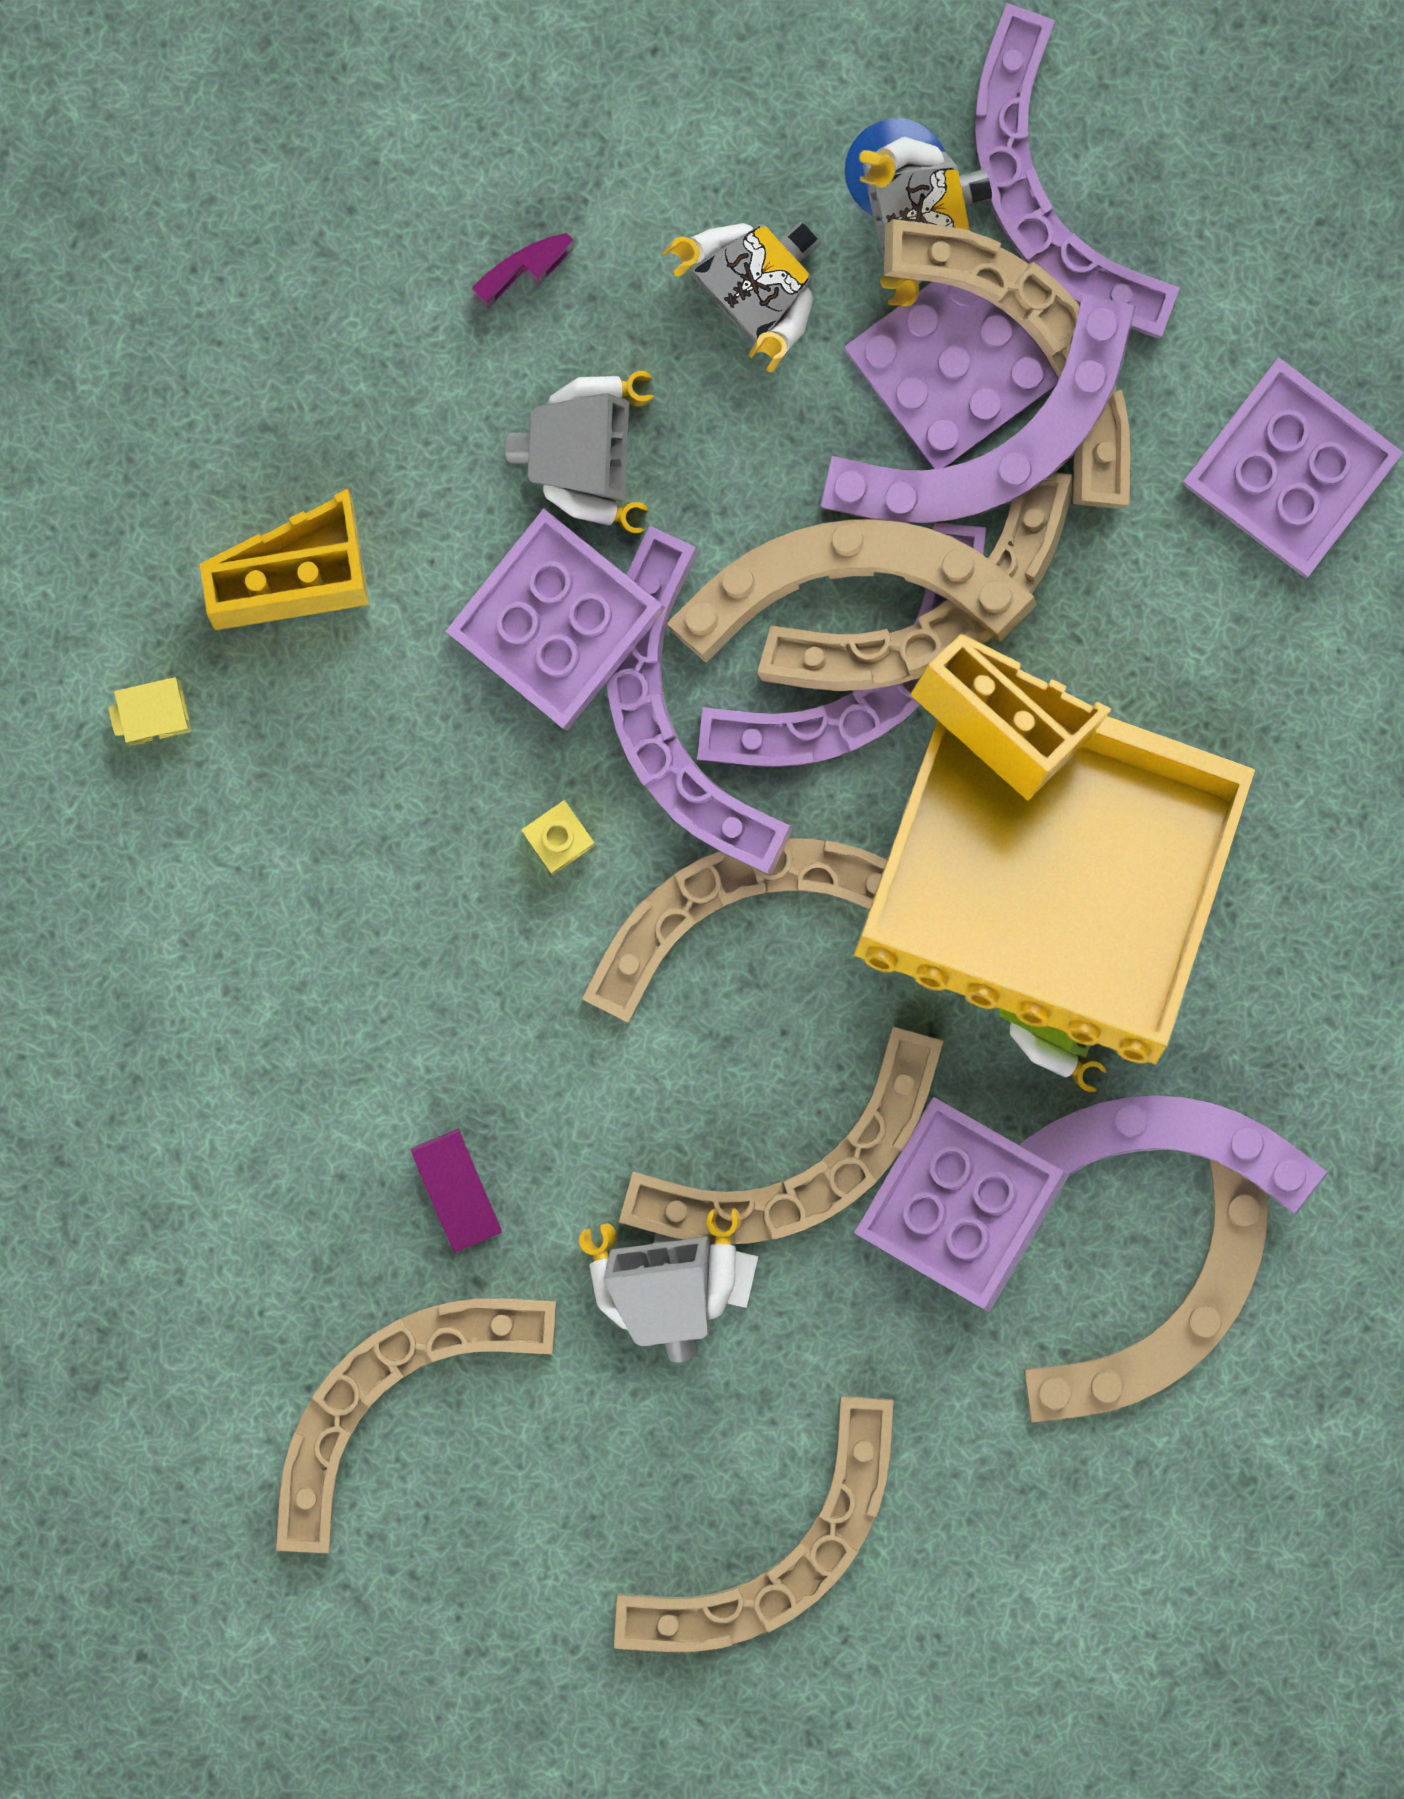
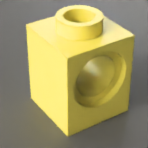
(150, 711)
(558, 837)

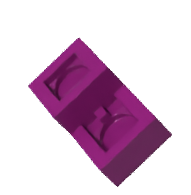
(535, 260)
(456, 1190)

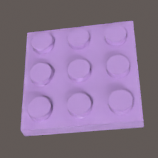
(951, 369)
(1292, 468)
(555, 619)
(961, 1204)

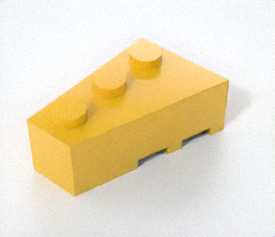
(290, 571)
(1006, 715)

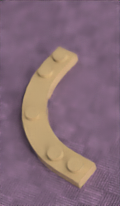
(1042, 309)
(847, 551)
(896, 657)
(709, 886)
(819, 1190)
(1187, 1333)
(371, 1370)
(798, 1578)

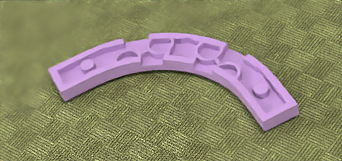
(1018, 194)
(1017, 464)
(824, 730)
(650, 737)
(1182, 1126)

